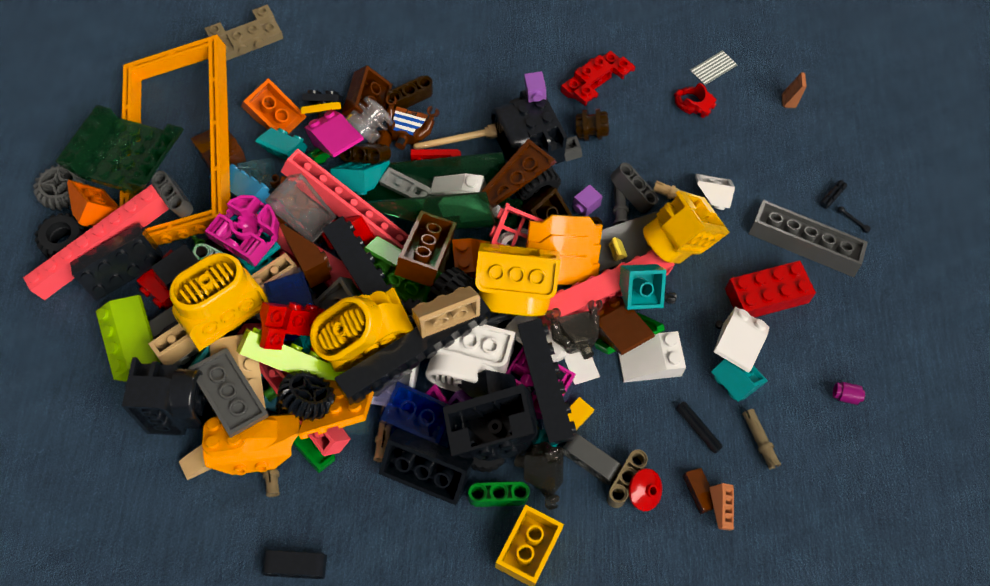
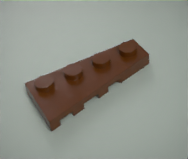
(517, 172)

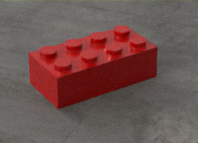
(771, 289)

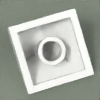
(717, 190)

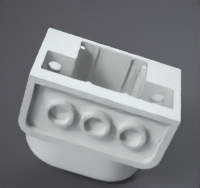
(479, 351)

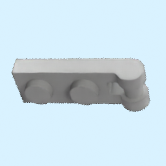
(403, 184)

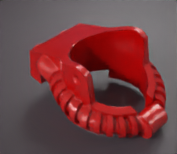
(706, 99)

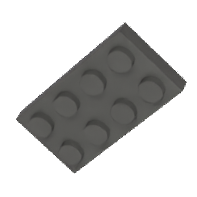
(229, 393)

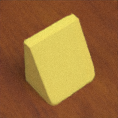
(617, 249)

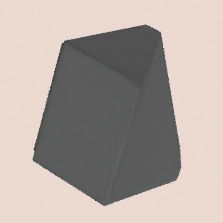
(573, 149)

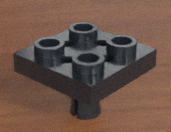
(315, 96)

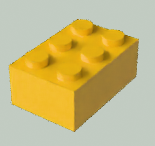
(529, 546)

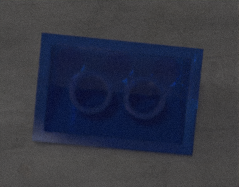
(414, 413)

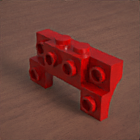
(593, 75)
(285, 319)

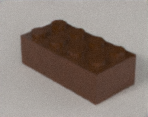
(425, 248)

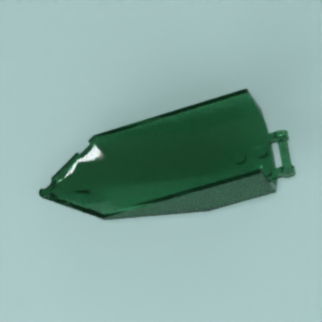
(465, 209)

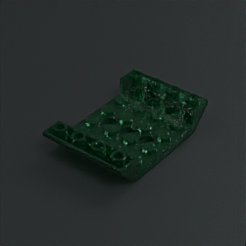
(103, 148)

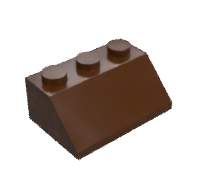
(366, 83)

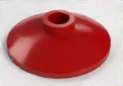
(645, 489)

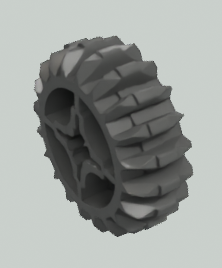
(54, 182)

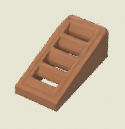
(794, 92)
(723, 504)

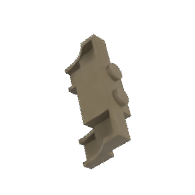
(249, 35)

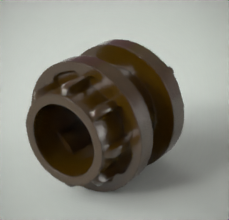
(592, 124)

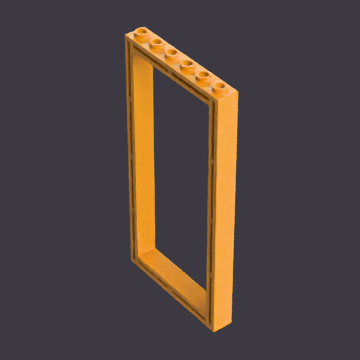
(133, 74)

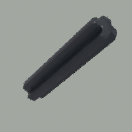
(699, 427)

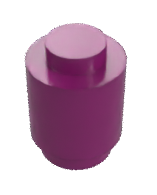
(848, 393)

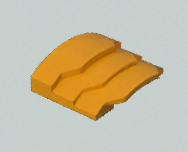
(576, 241)

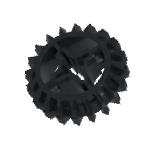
(305, 395)

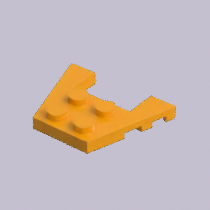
(340, 414)

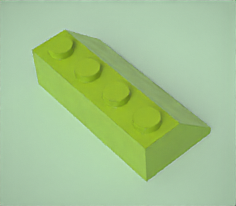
(125, 334)

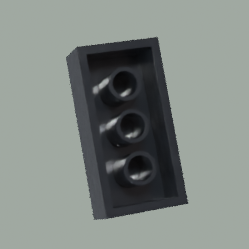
(116, 262)
(425, 466)

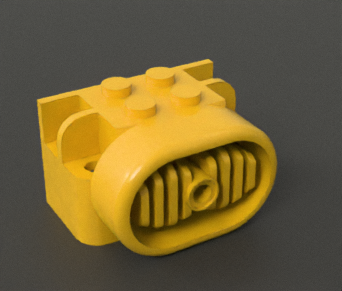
(684, 228)
(517, 278)
(214, 298)
(358, 328)

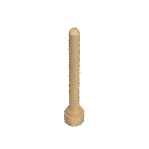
(489, 131)

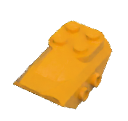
(254, 449)

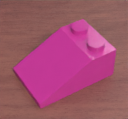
(332, 133)

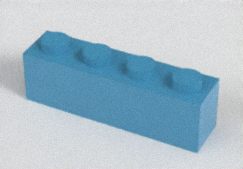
(243, 184)

